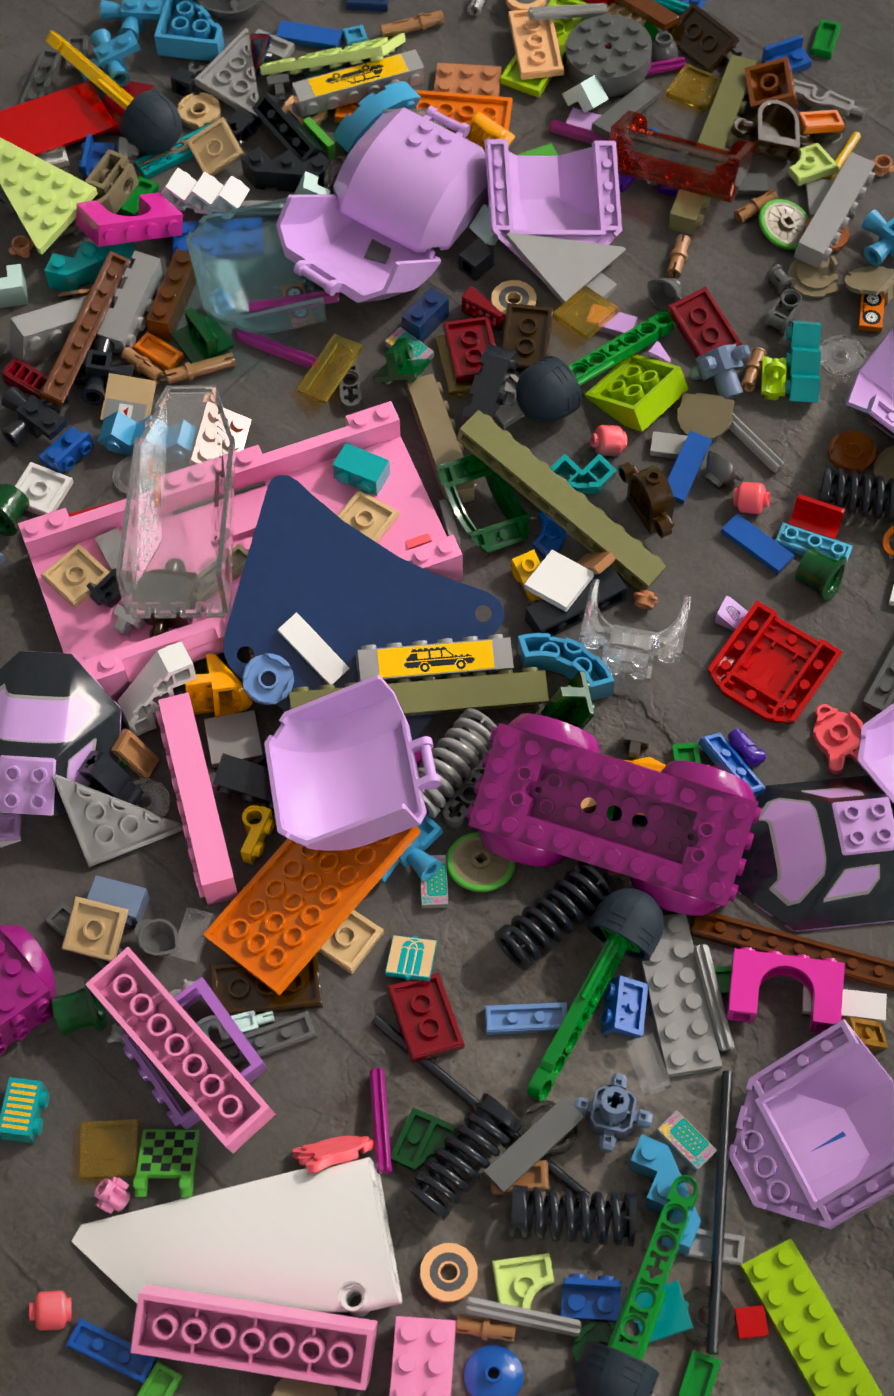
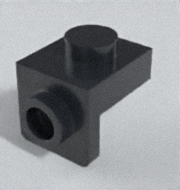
(107, 591)

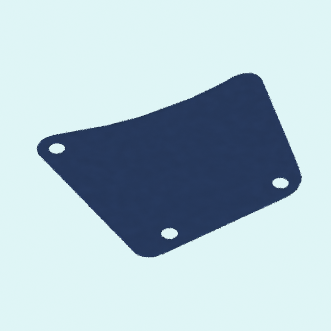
(343, 589)

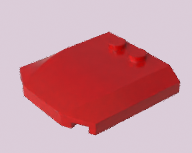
(772, 666)

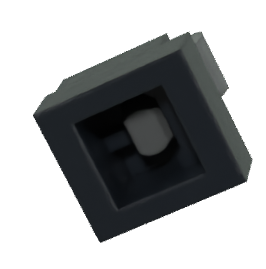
(183, 80)

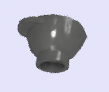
(664, 47)
(664, 292)
(720, 470)
(157, 937)

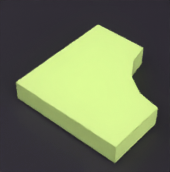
(812, 165)
(522, 1278)

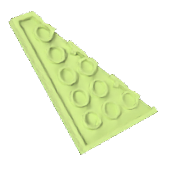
(334, 57)
(40, 194)

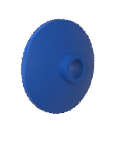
(488, 1358)

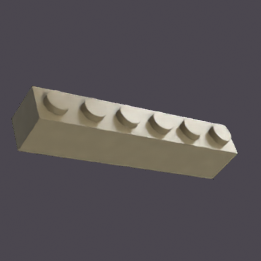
(437, 428)

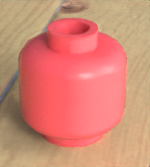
(608, 440)
(751, 498)
(50, 1310)

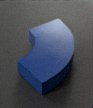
(551, 537)

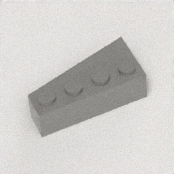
(132, 302)
(43, 330)

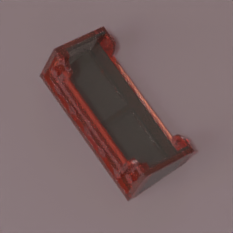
(679, 161)

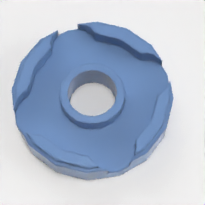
(268, 694)

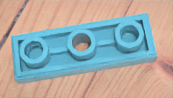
(800, 540)

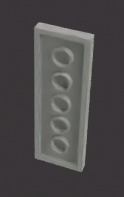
(680, 1002)

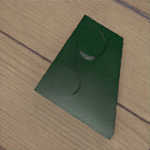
(420, 1139)

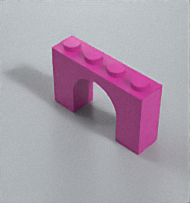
(155, 220)
(820, 977)

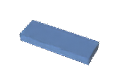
(524, 1018)

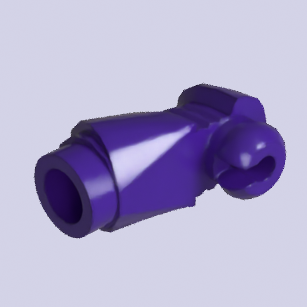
(746, 748)

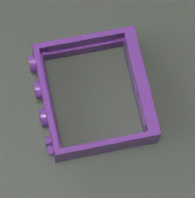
(186, 999)

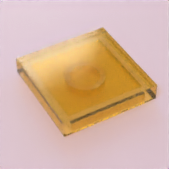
(694, 88)
(586, 312)
(109, 1149)

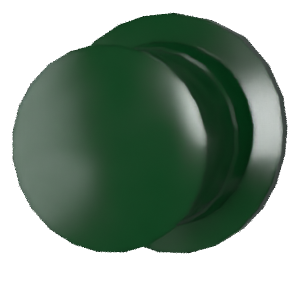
(12, 506)
(821, 572)
(78, 1011)

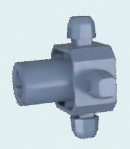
(721, 367)
(613, 1112)

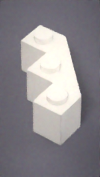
(205, 194)
(156, 681)

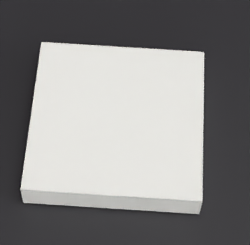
(43, 488)
(559, 580)

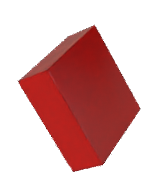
(751, 1322)

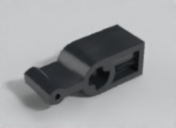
(109, 777)

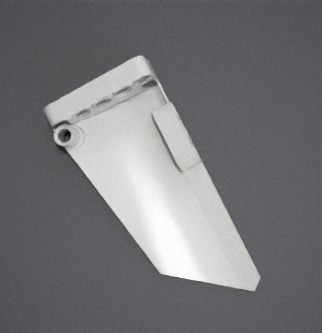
(267, 1241)

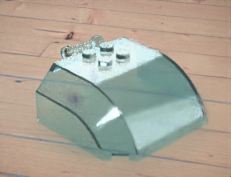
(243, 261)

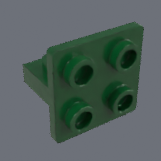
(201, 337)
(400, 364)
(572, 703)

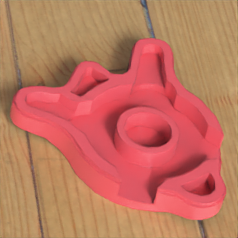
(837, 736)
(331, 1151)

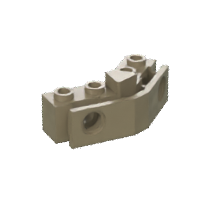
(109, 179)

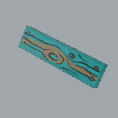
(157, 163)

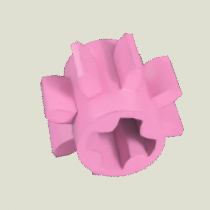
(112, 1194)

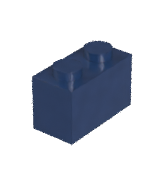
(426, 314)

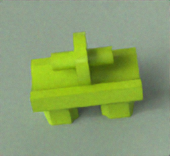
(773, 378)

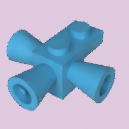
(133, 14)
(111, 54)
(876, 224)
(414, 855)

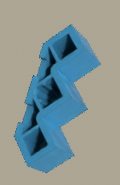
(119, 433)
(657, 1163)

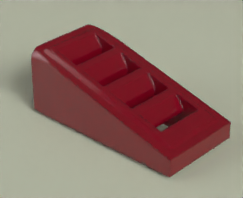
(477, 305)
(16, 370)

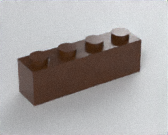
(172, 296)

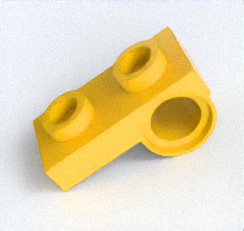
(522, 568)
(254, 843)

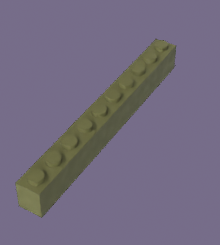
(726, 108)
(559, 500)
(453, 693)

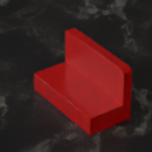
(816, 516)

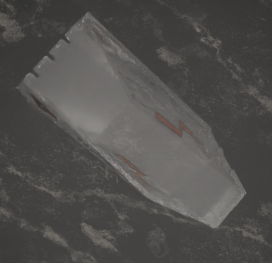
(180, 510)

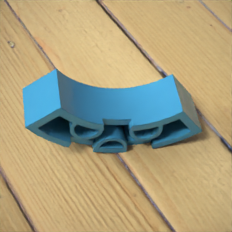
(392, 97)
(565, 658)

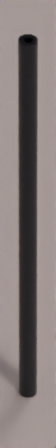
(470, 1100)
(719, 1214)

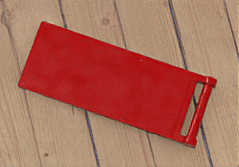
(56, 119)

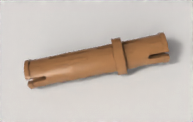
(418, 22)
(199, 368)

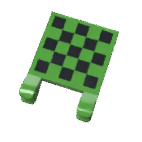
(167, 1156)

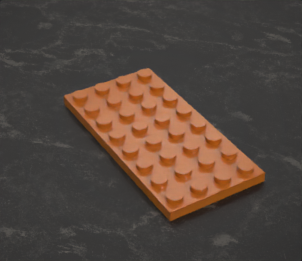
(299, 905)

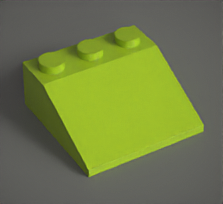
(638, 391)

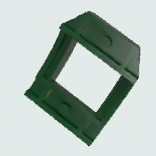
(496, 535)

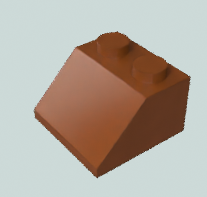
(771, 81)

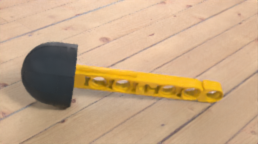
(148, 120)

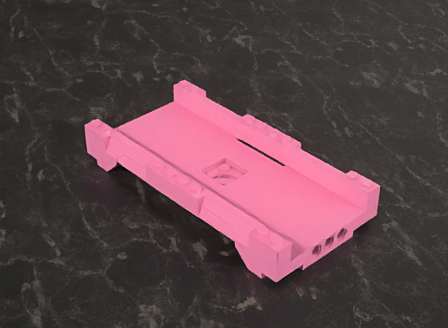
(119, 659)

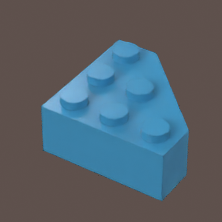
(188, 32)

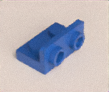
(793, 49)
(92, 154)
(67, 450)
(624, 1007)
(591, 1298)

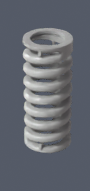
(457, 761)

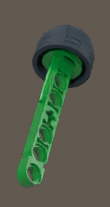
(552, 389)
(628, 925)
(619, 1366)

